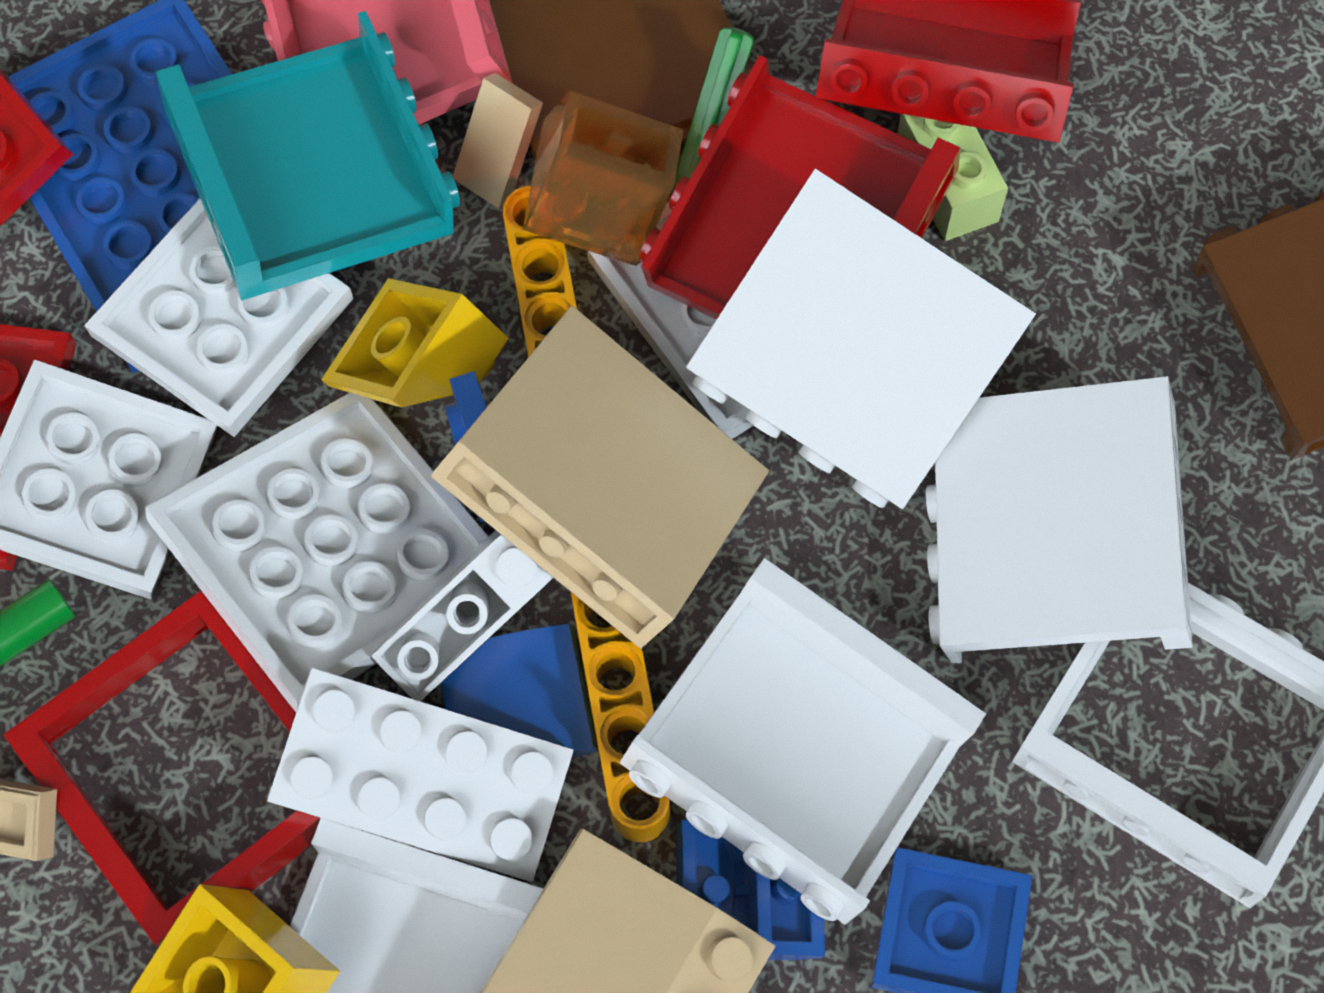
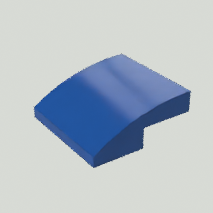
(527, 685)
(772, 905)

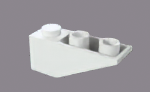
(460, 615)

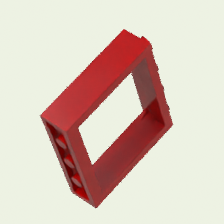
(33, 741)

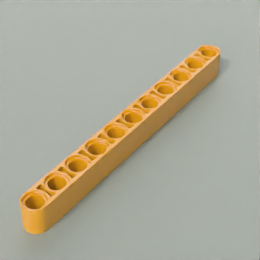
(601, 648)

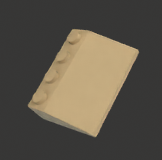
(625, 930)

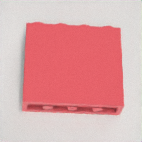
(435, 43)

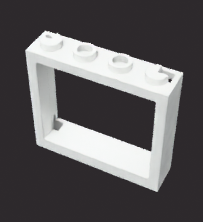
(1149, 819)

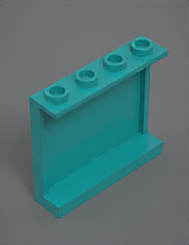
(310, 162)

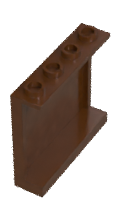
(616, 51)
(1276, 300)

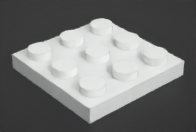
(197, 338)
(84, 468)

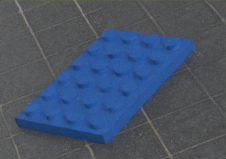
(126, 166)

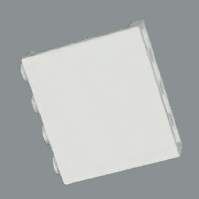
(858, 342)
(1060, 521)
(802, 742)
(405, 915)

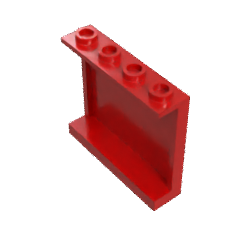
(956, 61)
(757, 168)

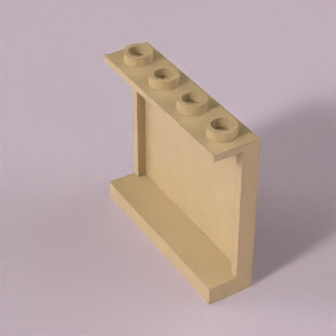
(603, 477)

